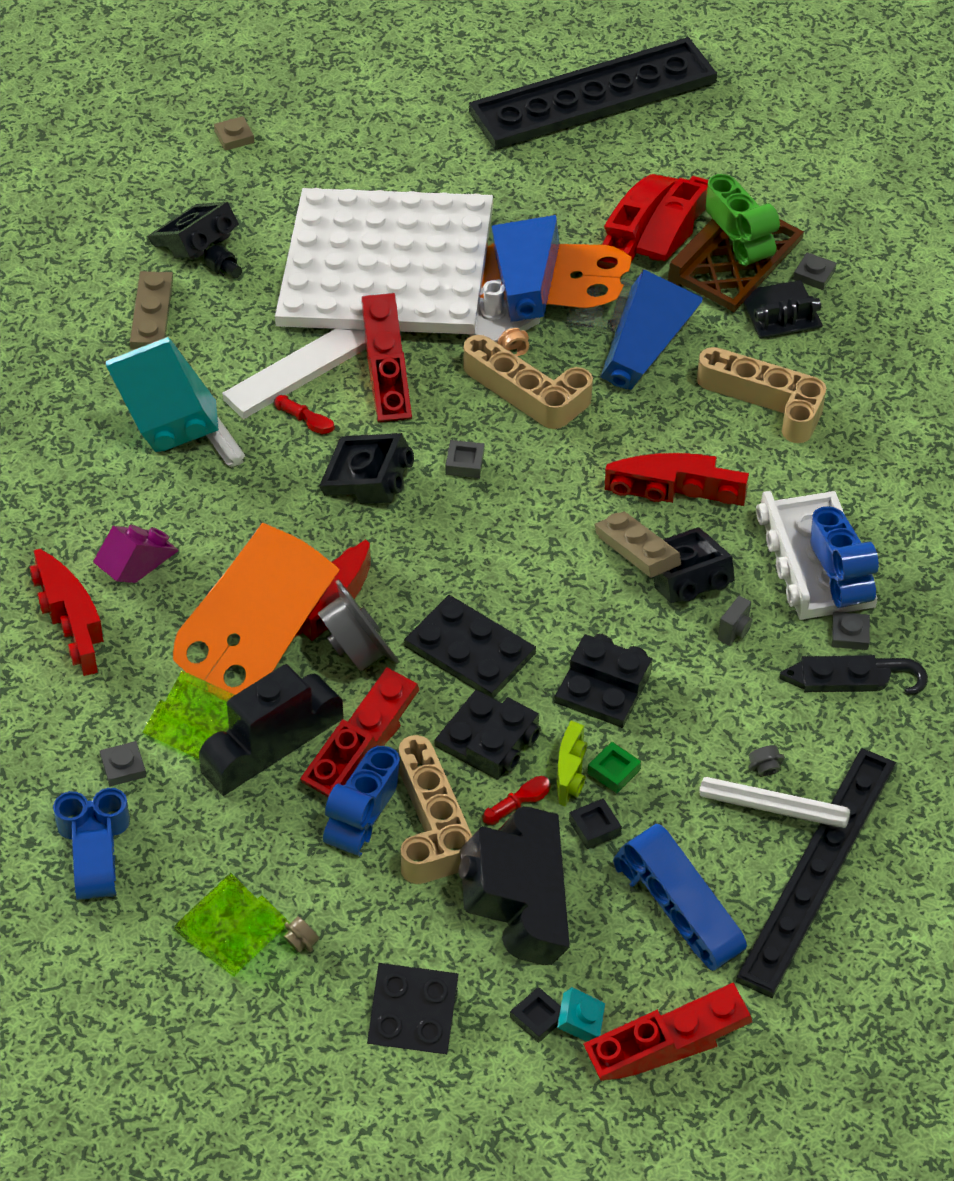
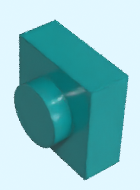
(581, 1014)

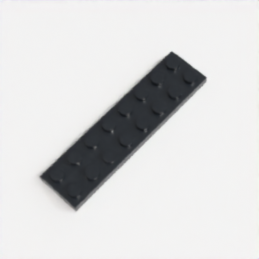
(592, 93)

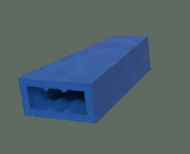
(526, 264)
(646, 327)

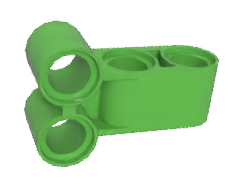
(742, 219)

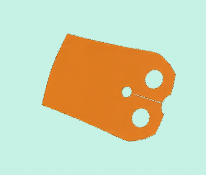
(573, 258)
(260, 599)

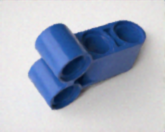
(844, 558)
(361, 800)
(92, 837)

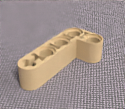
(765, 385)
(543, 399)
(430, 805)

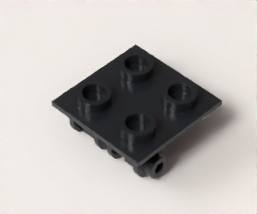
(783, 309)
(413, 1008)

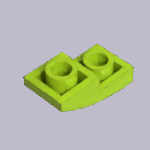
(571, 755)

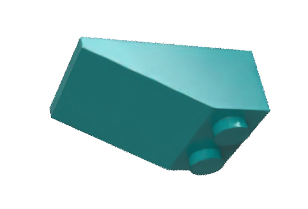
(164, 395)

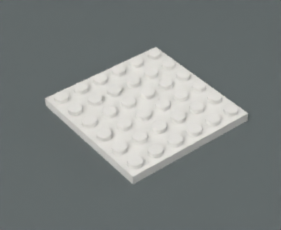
(386, 242)

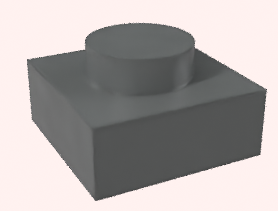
(815, 271)
(464, 459)
(735, 621)
(850, 630)
(122, 763)

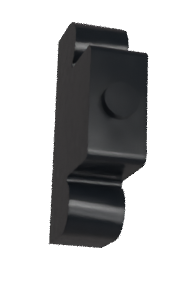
(267, 725)
(520, 881)

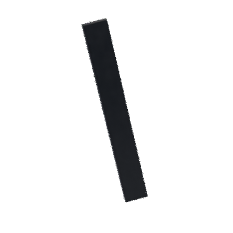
(814, 876)

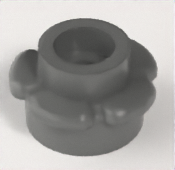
(766, 760)

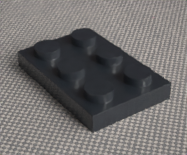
(470, 646)

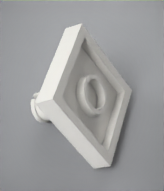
(494, 315)

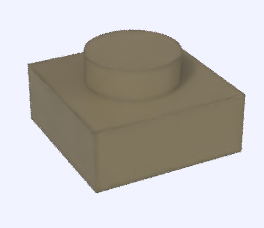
(234, 133)

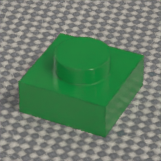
(614, 767)

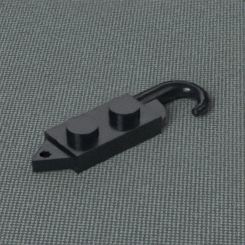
(851, 673)

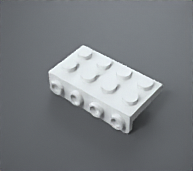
(789, 536)

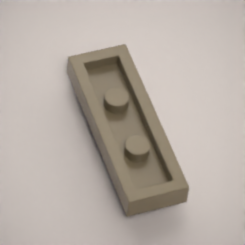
(151, 308)
(637, 544)

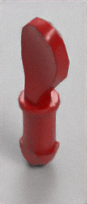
(314, 421)
(531, 791)

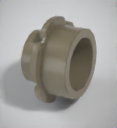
(300, 935)

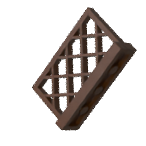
(713, 241)

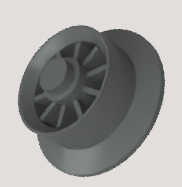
(354, 631)

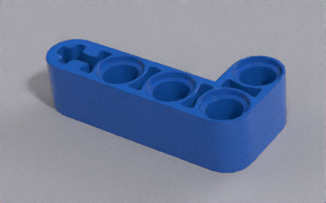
(682, 895)

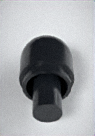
(219, 258)

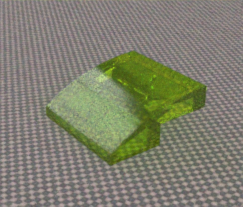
(189, 714)

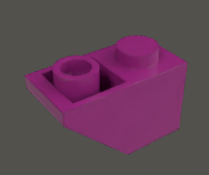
(133, 552)

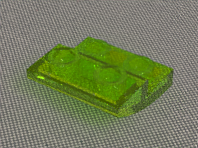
(231, 925)

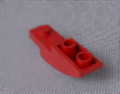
(633, 214)
(673, 218)
(386, 357)
(665, 474)
(353, 571)
(69, 605)
(368, 727)
(668, 1037)

